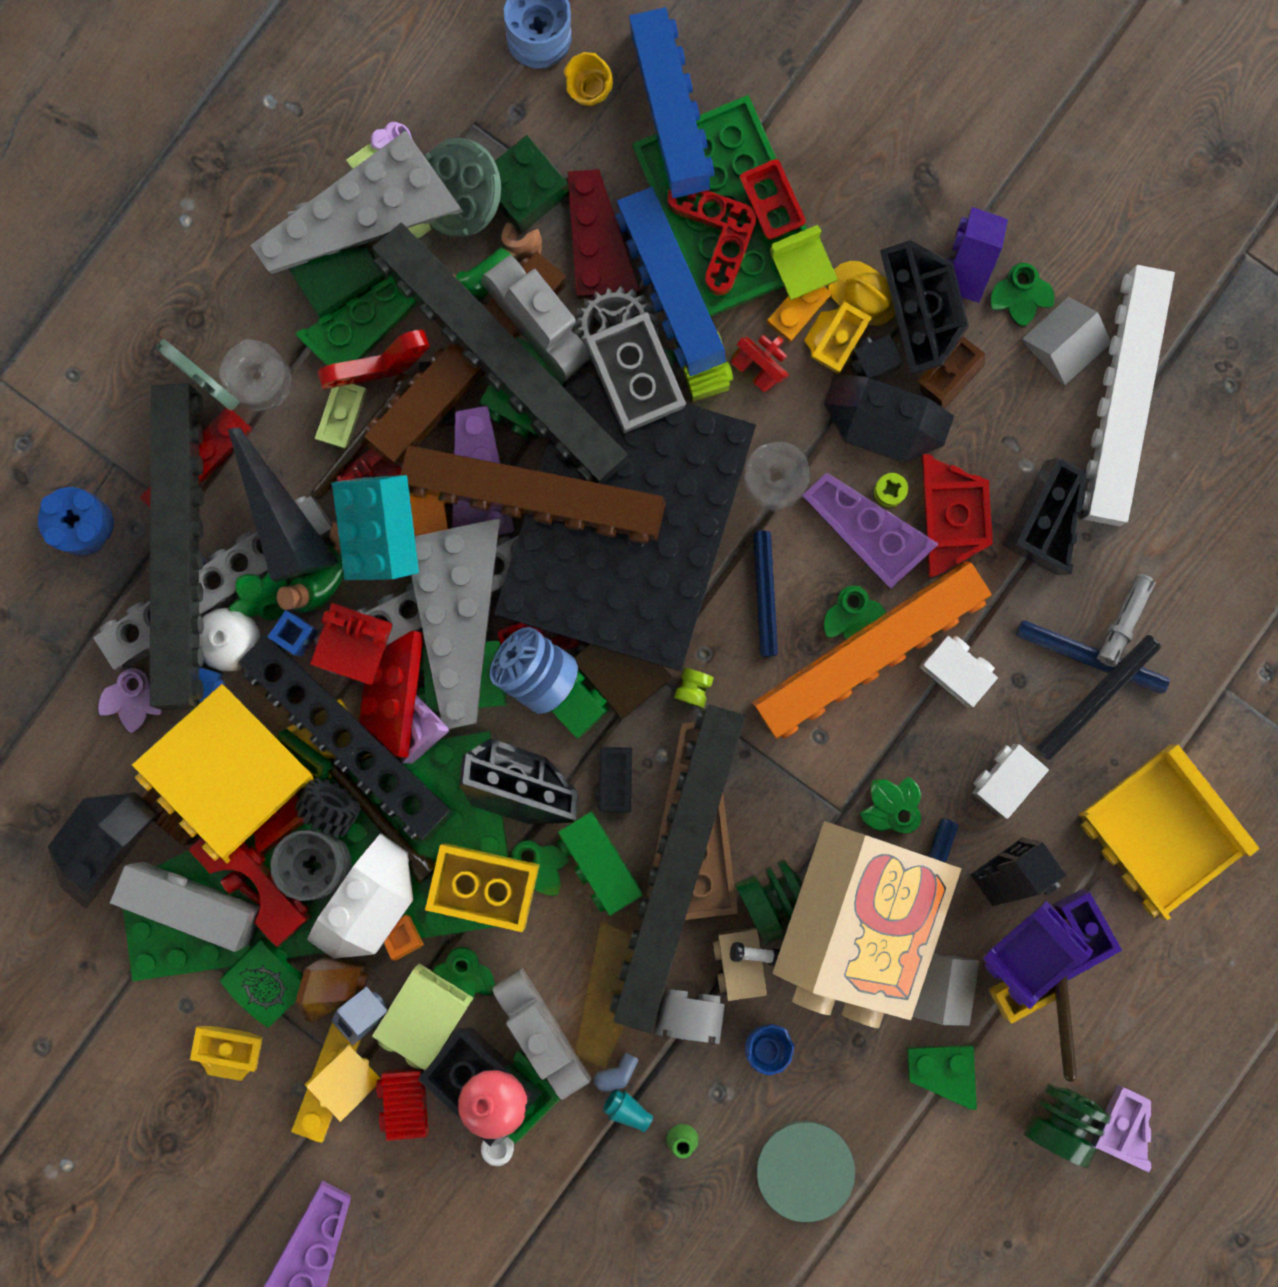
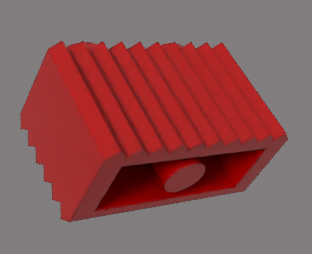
(404, 1104)

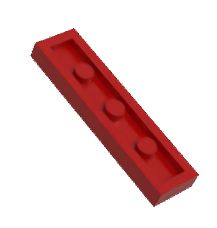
(215, 444)

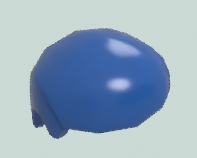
(769, 1049)

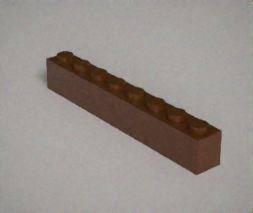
(441, 385)
(533, 493)

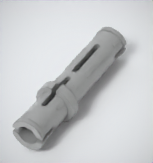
(1121, 630)

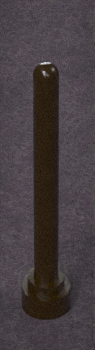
(401, 386)
(419, 864)
(1065, 1029)

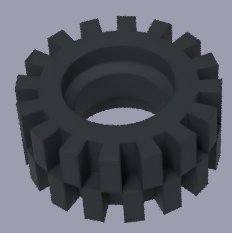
(327, 807)

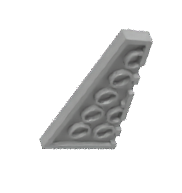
(360, 207)
(454, 612)

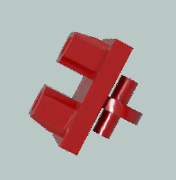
(750, 352)

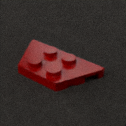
(955, 514)
(390, 700)

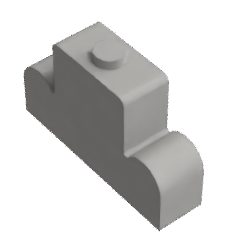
(538, 316)
(540, 1035)

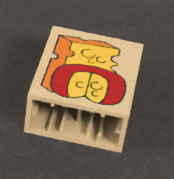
(864, 926)

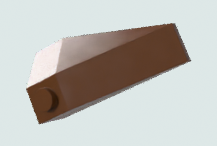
(329, 985)

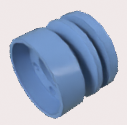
(548, 17)
(533, 670)

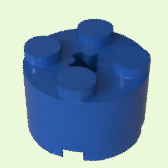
(60, 511)

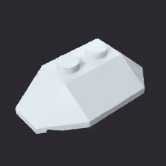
(366, 903)

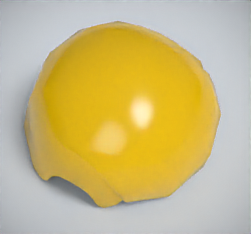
(588, 79)

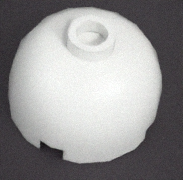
(227, 638)

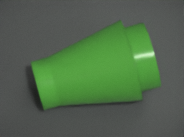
(682, 1133)

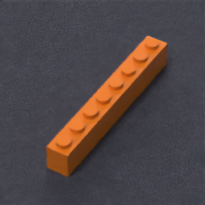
(872, 649)

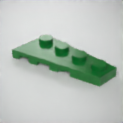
(358, 325)

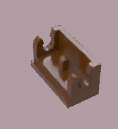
(951, 378)

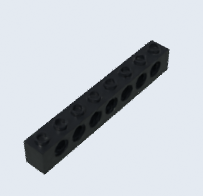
(269, 655)

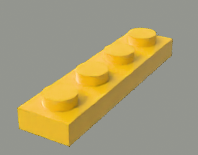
(312, 1118)

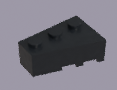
(1049, 517)
(1019, 873)

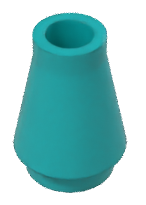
(627, 1111)

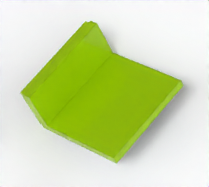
(803, 262)

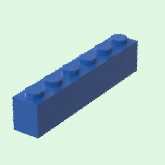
(670, 103)
(671, 282)

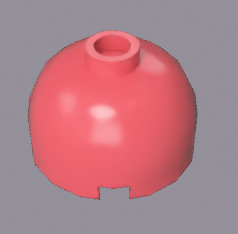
(492, 1104)

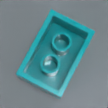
(375, 528)

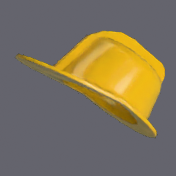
(863, 289)

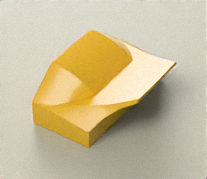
(836, 335)
(226, 1051)

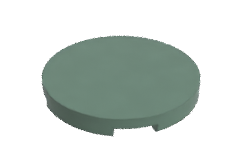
(472, 181)
(197, 374)
(805, 1171)

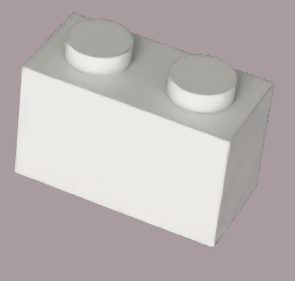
(959, 671)
(1009, 780)

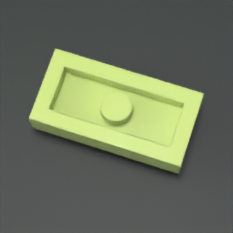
(341, 415)

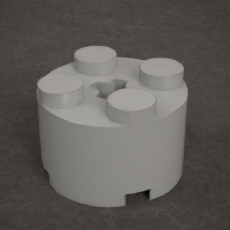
(690, 1017)

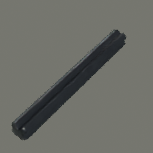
(1098, 697)

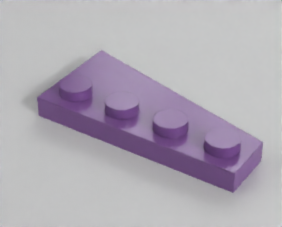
(476, 440)
(872, 532)
(313, 1244)

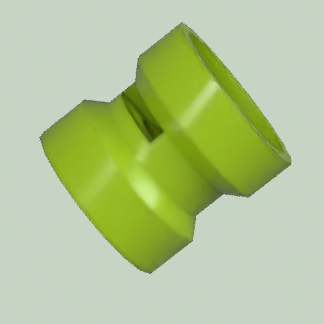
(693, 687)

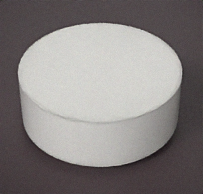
(498, 1154)

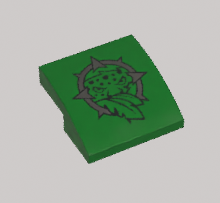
(263, 982)

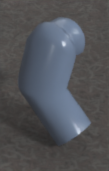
(618, 1077)

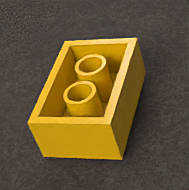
(482, 887)

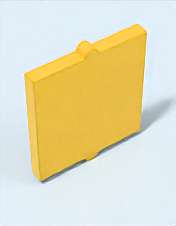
(343, 1082)

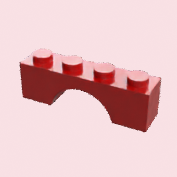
(278, 914)

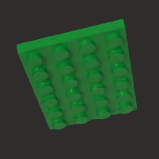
(735, 146)

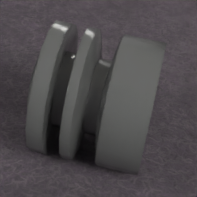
(293, 869)

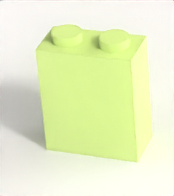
(422, 1017)

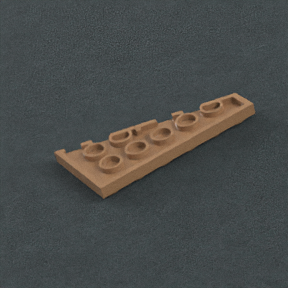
(715, 883)

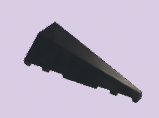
(285, 534)

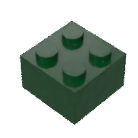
(528, 184)

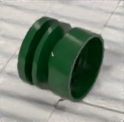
(771, 902)
(1067, 1125)

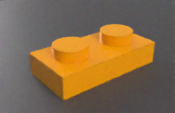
(796, 313)

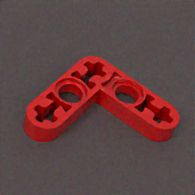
(730, 233)
(395, 359)

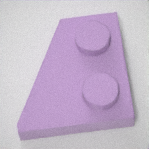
(426, 731)
(1128, 1130)

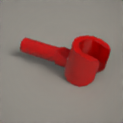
(235, 881)

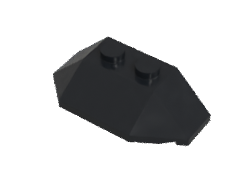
(925, 303)
(886, 418)
(517, 784)
(97, 842)

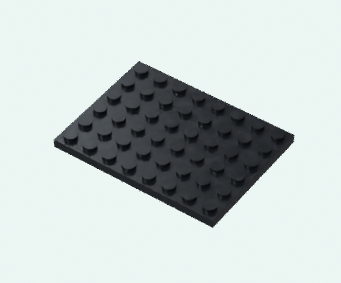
(625, 591)

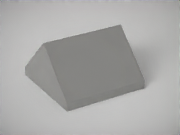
(1068, 339)
(948, 990)

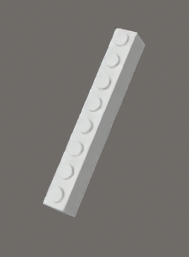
(1127, 395)

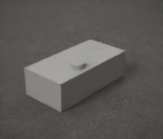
(186, 905)

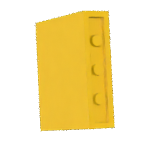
(221, 773)
(1166, 831)

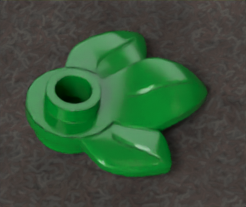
(1019, 298)
(258, 596)
(849, 620)
(890, 802)
(550, 860)
(472, 979)

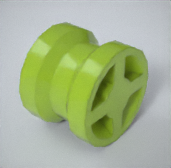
(885, 494)

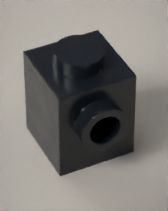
(875, 358)

